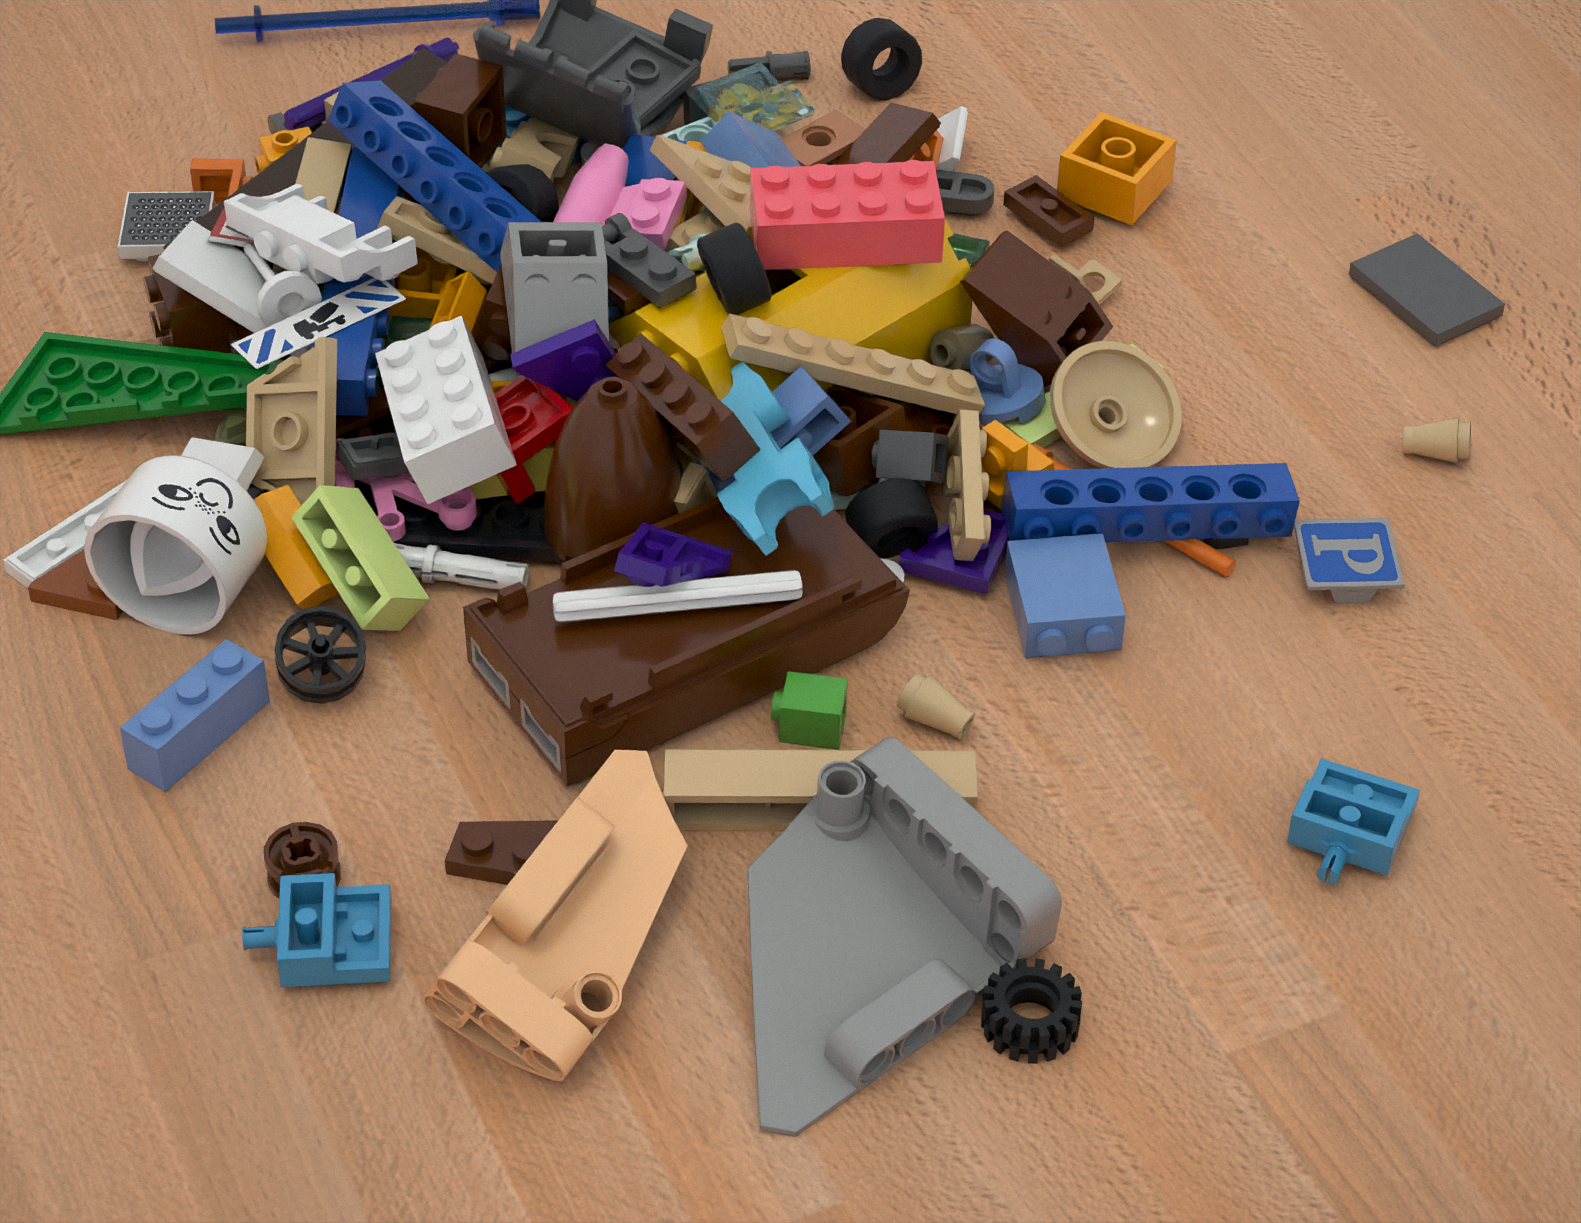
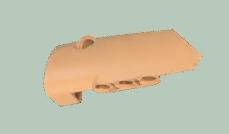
(566, 925)

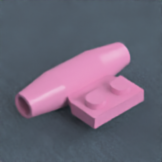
(601, 192)

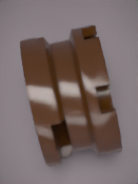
(300, 850)

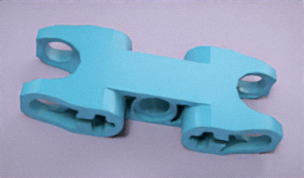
(774, 477)

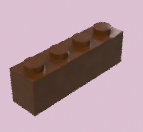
(686, 407)

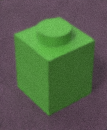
(811, 710)

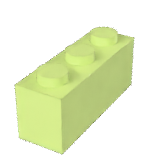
(360, 558)

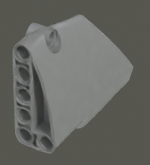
(878, 929)

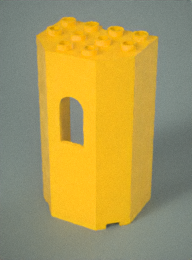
(864, 305)

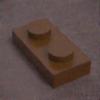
(1048, 211)

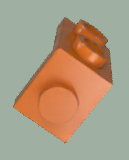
(218, 175)

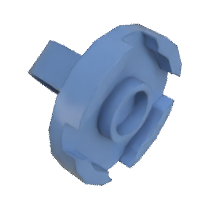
(1006, 388)

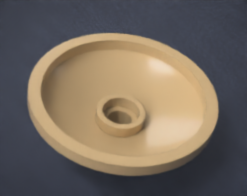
(1128, 392)

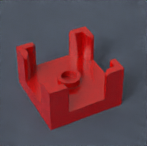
(532, 422)

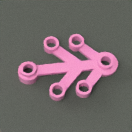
(454, 510)

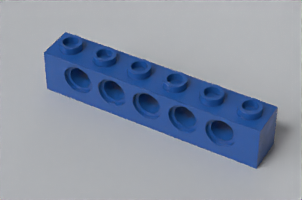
(428, 167)
(1152, 502)

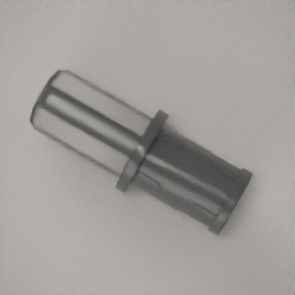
(779, 65)

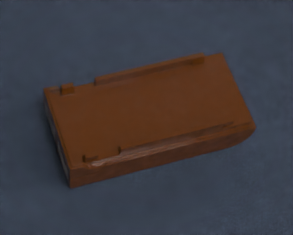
(658, 675)

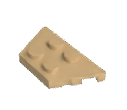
(714, 180)
(295, 421)

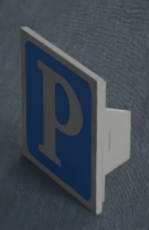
(1349, 557)

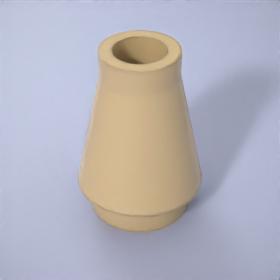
(1440, 440)
(933, 705)

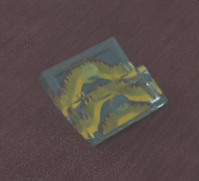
(754, 96)

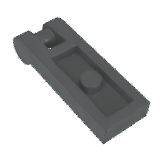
(644, 264)

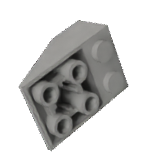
(553, 279)

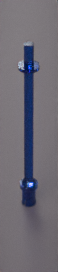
(492, 9)

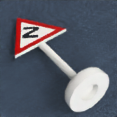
(283, 292)

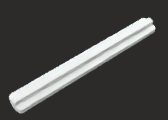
(683, 596)

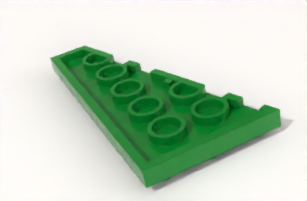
(108, 380)

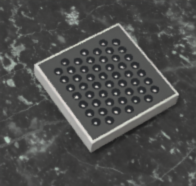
(157, 218)

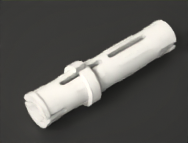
(434, 565)

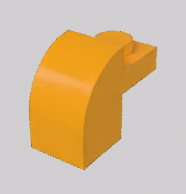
(1008, 453)

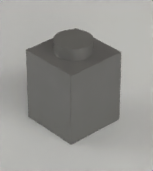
(911, 456)

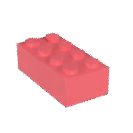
(846, 215)

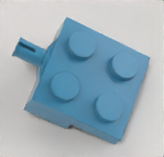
(1351, 819)
(328, 932)

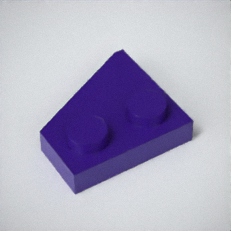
(567, 360)
(668, 558)
(937, 562)

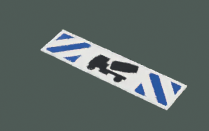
(317, 322)

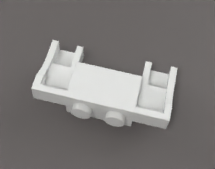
(315, 240)

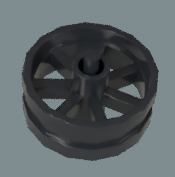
(320, 654)

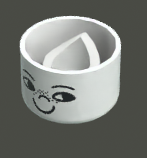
(176, 544)

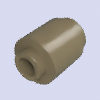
(955, 346)

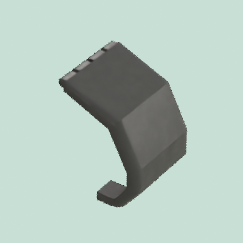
(552, 74)

